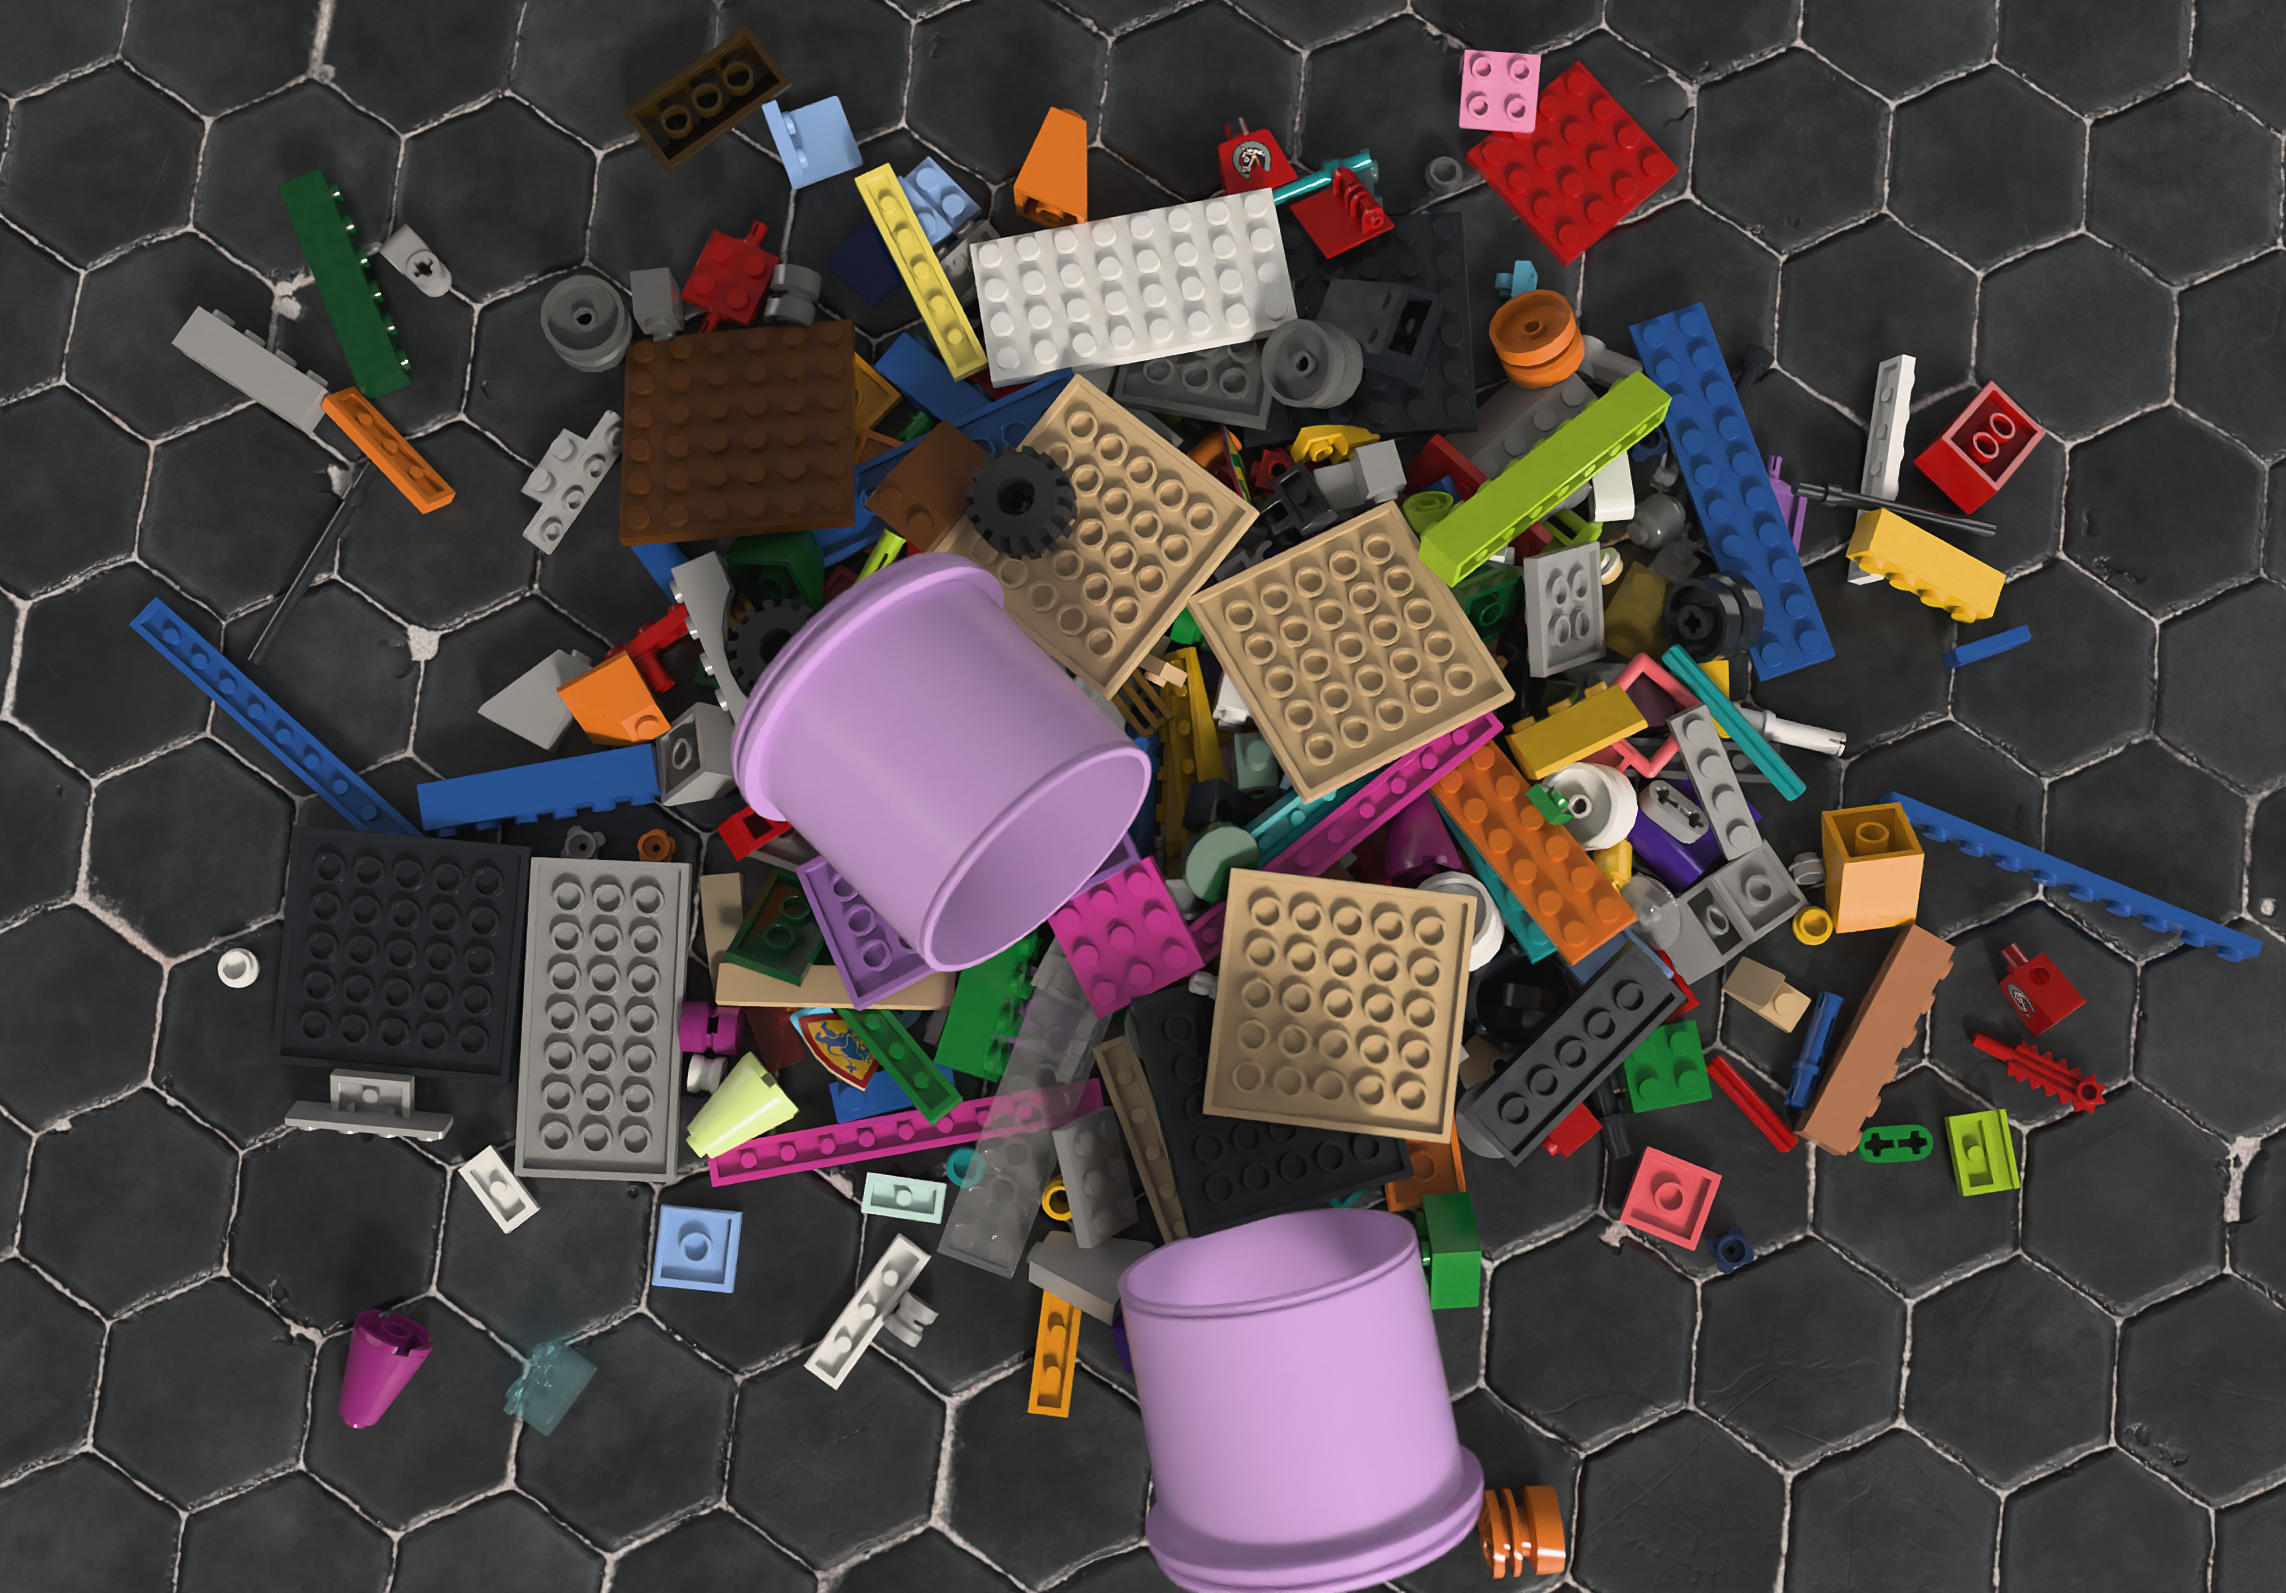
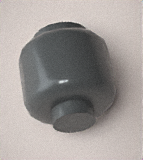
(1656, 521)

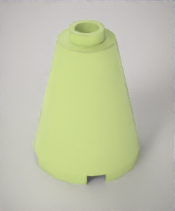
(740, 1109)

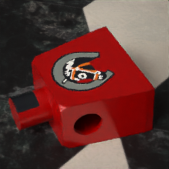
(1251, 160)
(2037, 989)

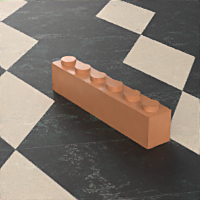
(1875, 1040)

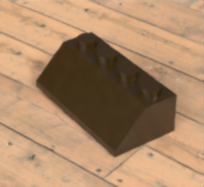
(706, 100)

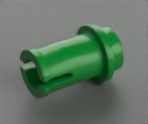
(917, 426)

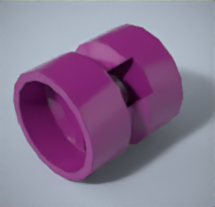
(697, 1028)

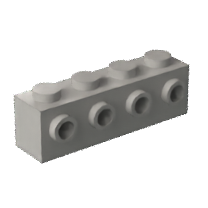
(252, 369)

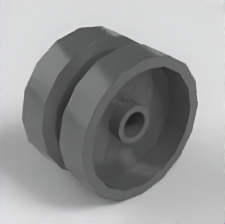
(587, 323)
(1312, 364)

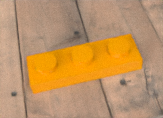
(1054, 1357)

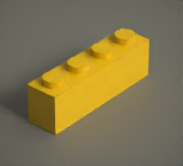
(1925, 566)

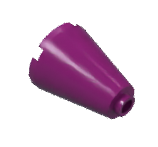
(1418, 845)
(380, 1364)

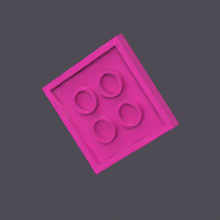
(1126, 938)

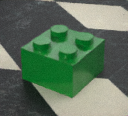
(1664, 1070)

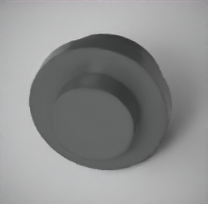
(1443, 175)

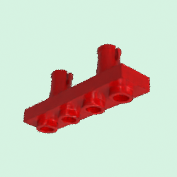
(654, 638)

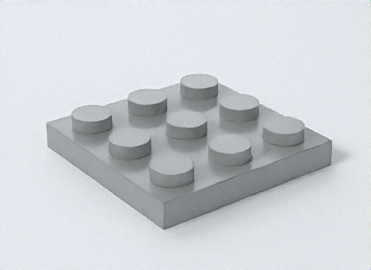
(1564, 608)

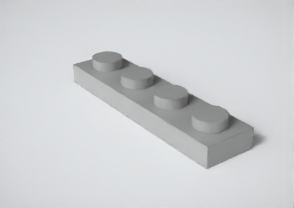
(1714, 781)

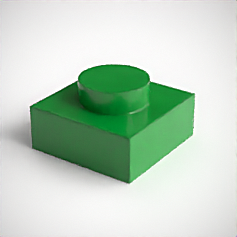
(1551, 803)

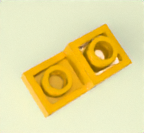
(1330, 441)

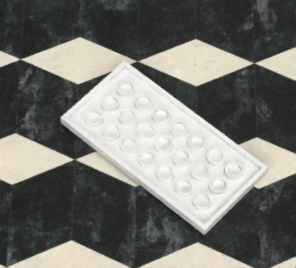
(1132, 287)

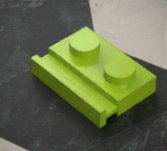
(1982, 1152)

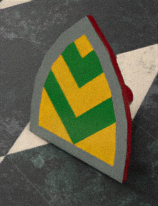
(1234, 469)

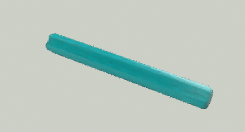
(1734, 722)

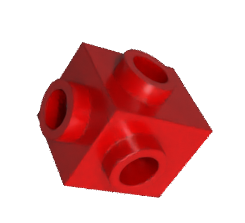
(1261, 473)

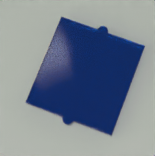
(866, 264)

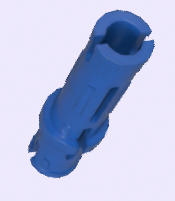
(1811, 1058)

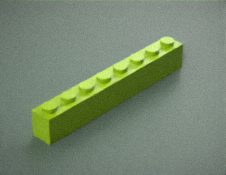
(1542, 478)

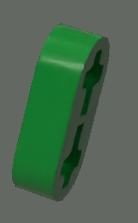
(1893, 1152)

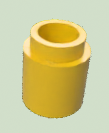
(1615, 861)
(1052, 1203)

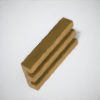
(1155, 724)

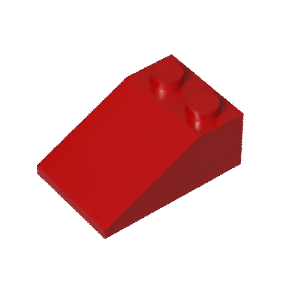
(1980, 448)

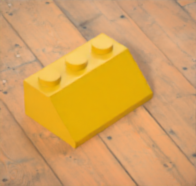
(1573, 730)

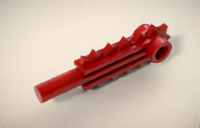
(2024, 1062)

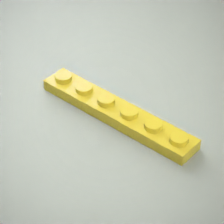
(922, 272)

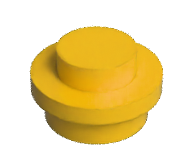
(1812, 925)

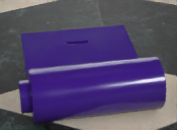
(1670, 858)

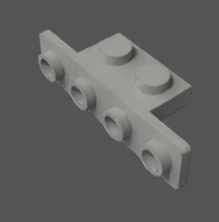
(569, 478)
(370, 1105)

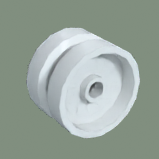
(1599, 800)
(1488, 919)

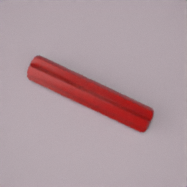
(1751, 1103)

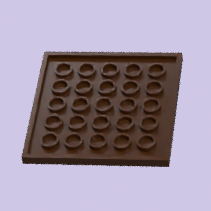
(739, 433)

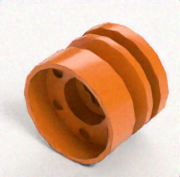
(1522, 1531)

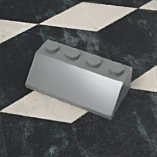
(1517, 420)

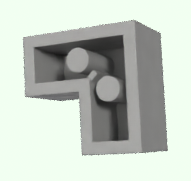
(1364, 482)

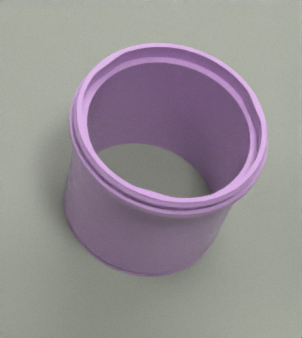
(938, 759)
(1295, 1406)

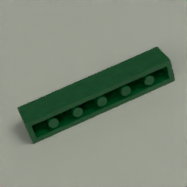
(346, 284)

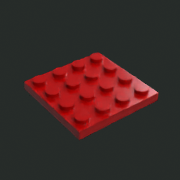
(1576, 169)

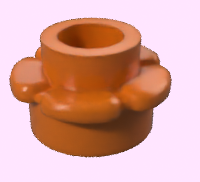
(652, 838)

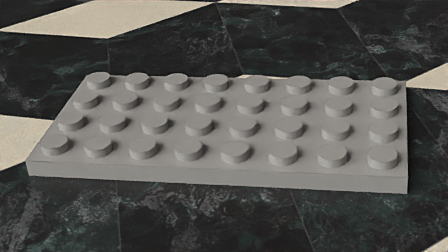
(603, 1019)

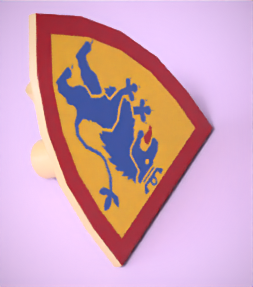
(838, 1048)

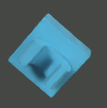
(1522, 281)

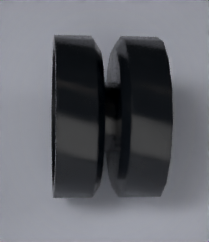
(1713, 616)

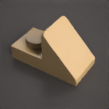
(1766, 993)

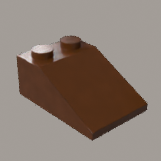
(928, 487)

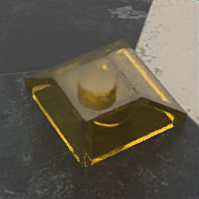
(1635, 614)

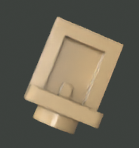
(1159, 670)

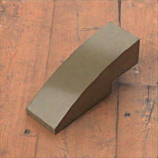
(722, 916)

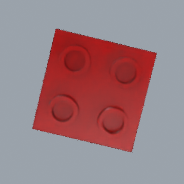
(1341, 214)

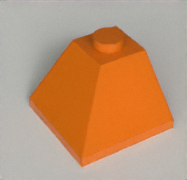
(615, 704)

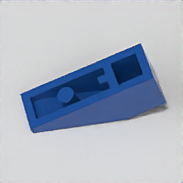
(879, 1097)

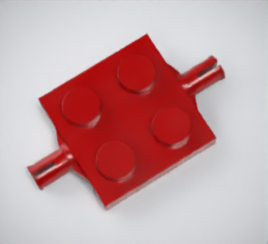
(731, 279)

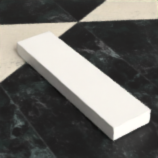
(867, 1311)

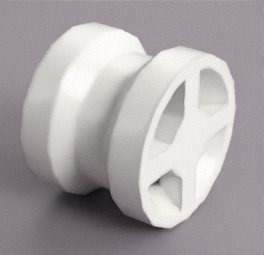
(706, 1073)

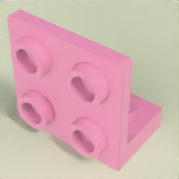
(1499, 91)

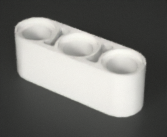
(1612, 492)

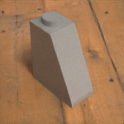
(533, 704)
(1084, 1275)

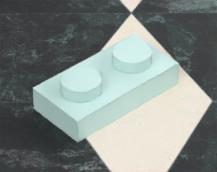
(904, 1197)

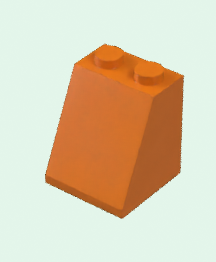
(1055, 174)

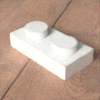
(499, 1189)

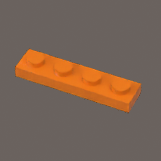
(388, 449)

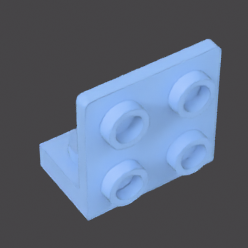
(813, 141)

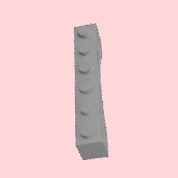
(709, 597)

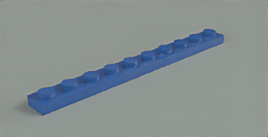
(269, 722)
(2081, 882)

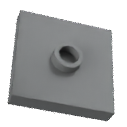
(1756, 892)

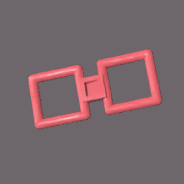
(1622, 753)

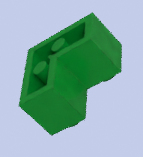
(1449, 1249)

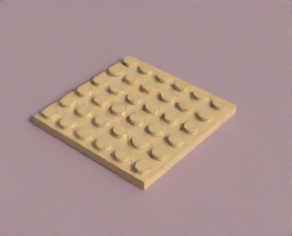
(1140, 544)
(1348, 651)
(1340, 1005)

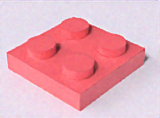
(1669, 1198)

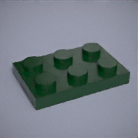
(779, 931)

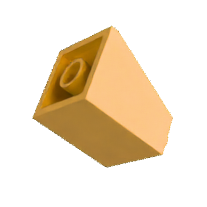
(1870, 867)

